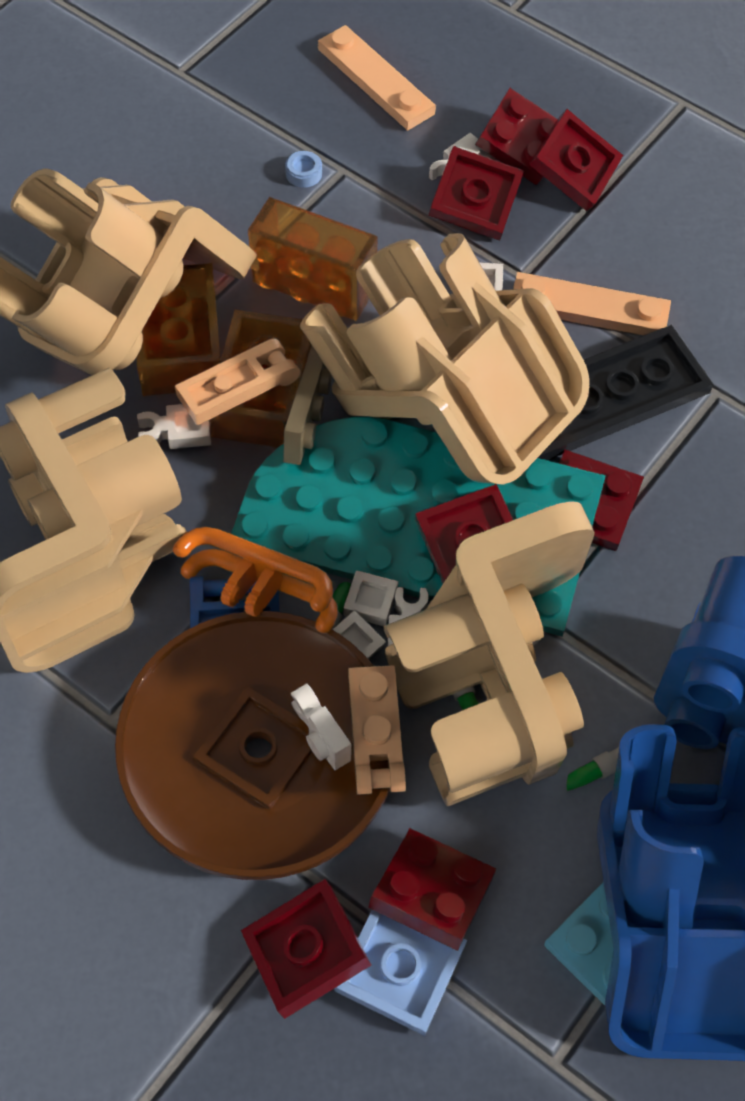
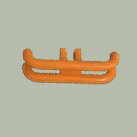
(258, 566)

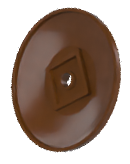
(187, 741)

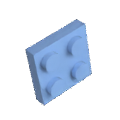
(405, 973)

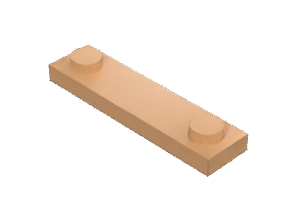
(376, 77)
(600, 305)

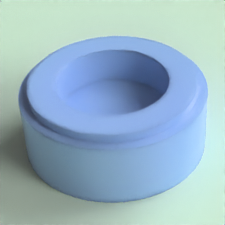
(303, 169)

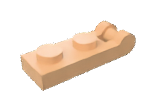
(236, 381)
(376, 728)

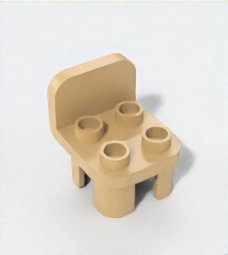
(107, 266)
(473, 363)
(100, 518)
(483, 635)

